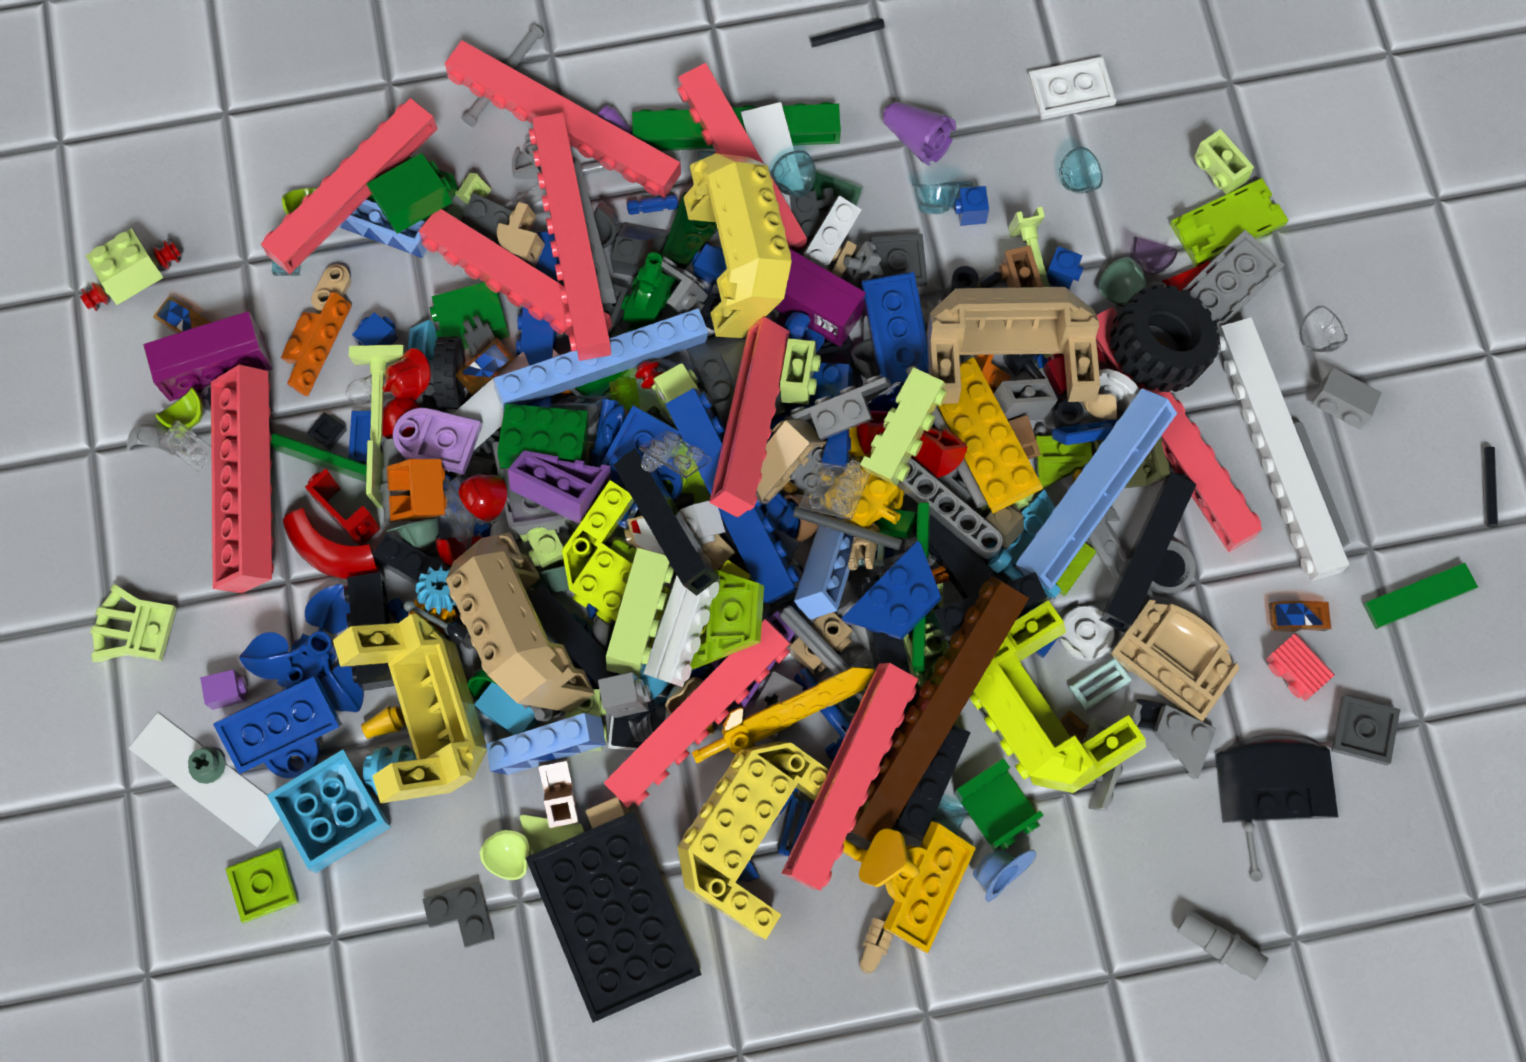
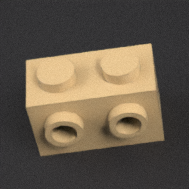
(832, 631)

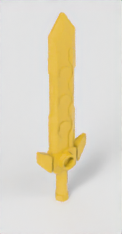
(744, 733)

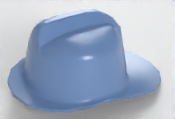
(1001, 869)

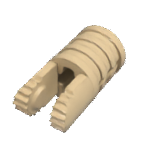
(863, 549)
(872, 953)

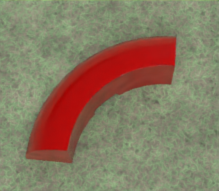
(939, 451)
(325, 555)

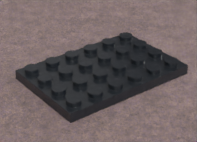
(613, 916)

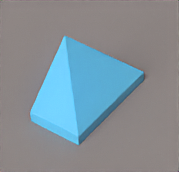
(423, 338)

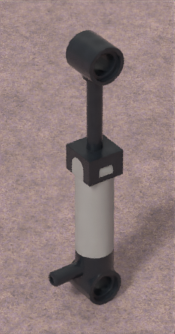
(1019, 362)

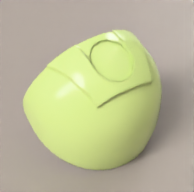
(505, 854)

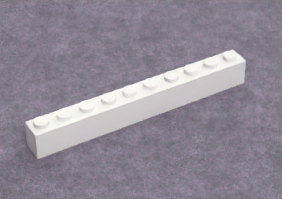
(1281, 451)

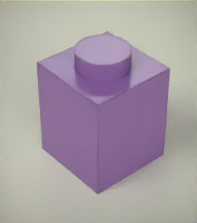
(223, 689)

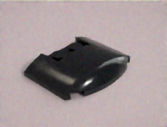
(1276, 780)

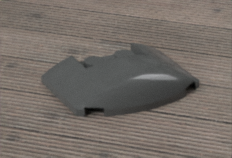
(717, 368)

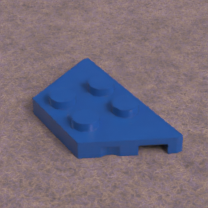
(898, 597)

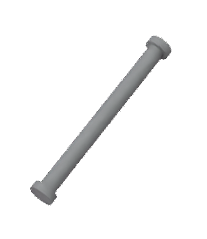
(534, 34)

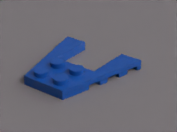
(830, 381)

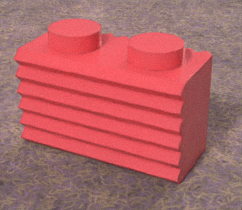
(1299, 667)

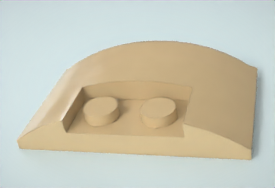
(1177, 657)

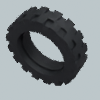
(447, 361)

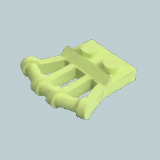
(147, 633)

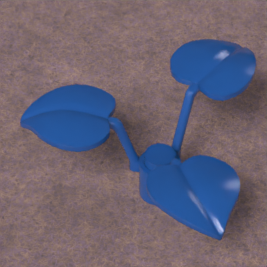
(269, 655)

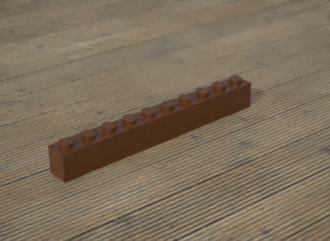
(939, 705)

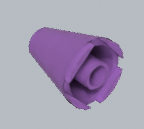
(920, 130)

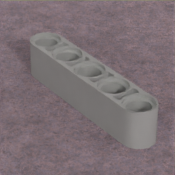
(952, 519)

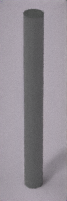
(847, 528)

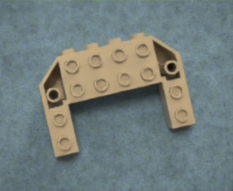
(1015, 323)
(505, 630)

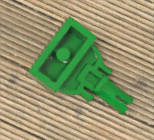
(649, 295)

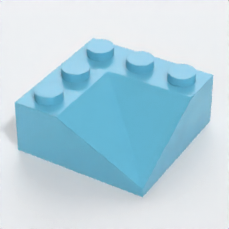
(328, 811)

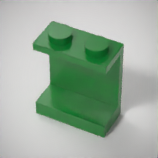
(998, 806)

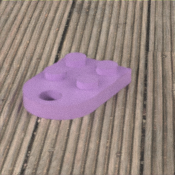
(438, 437)

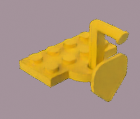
(926, 880)

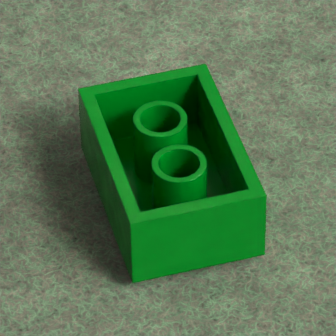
(542, 431)

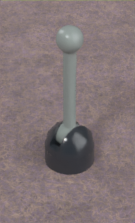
(454, 630)

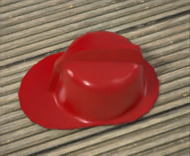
(408, 376)

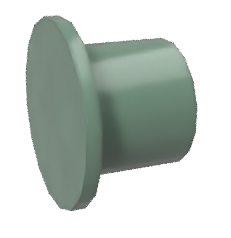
(557, 579)
(206, 765)

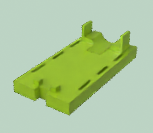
(1225, 218)

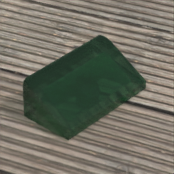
(843, 188)

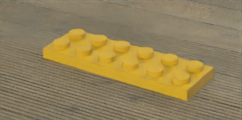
(993, 448)

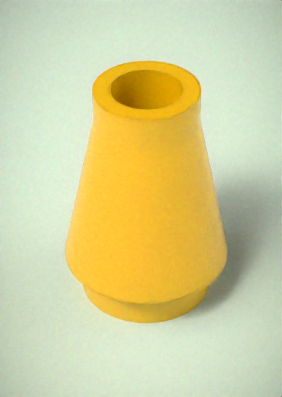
(385, 722)

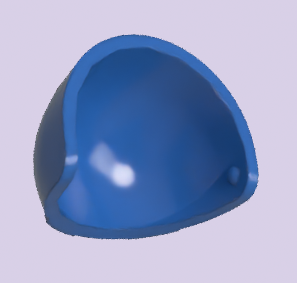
(797, 325)

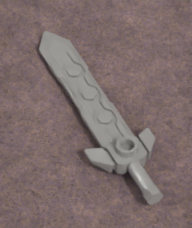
(1108, 545)

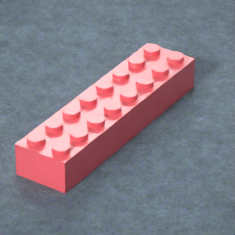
(241, 480)

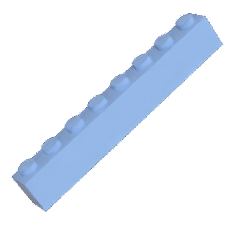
(627, 352)
(1097, 487)

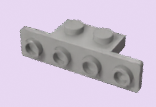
(843, 411)
(1103, 792)

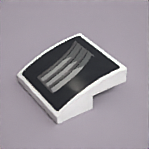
(627, 737)

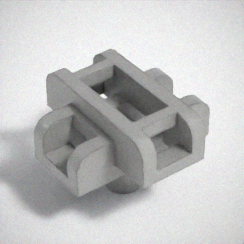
(862, 264)

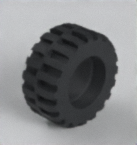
(1178, 316)

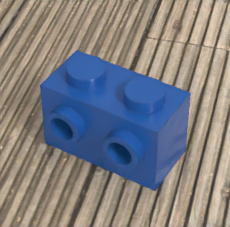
(305, 666)

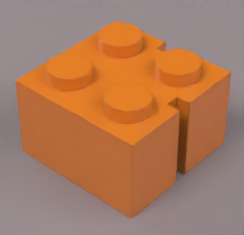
(424, 481)

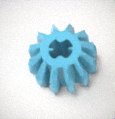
(428, 590)

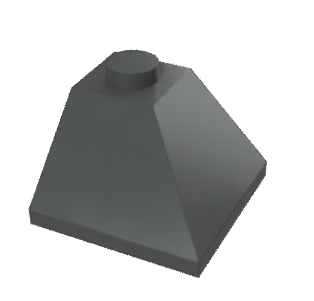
(633, 246)

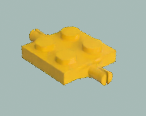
(875, 502)

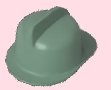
(419, 533)

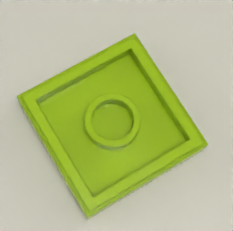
(261, 885)

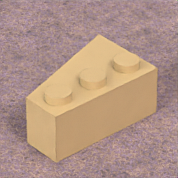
(785, 452)

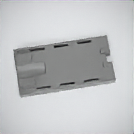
(1234, 277)
(524, 512)

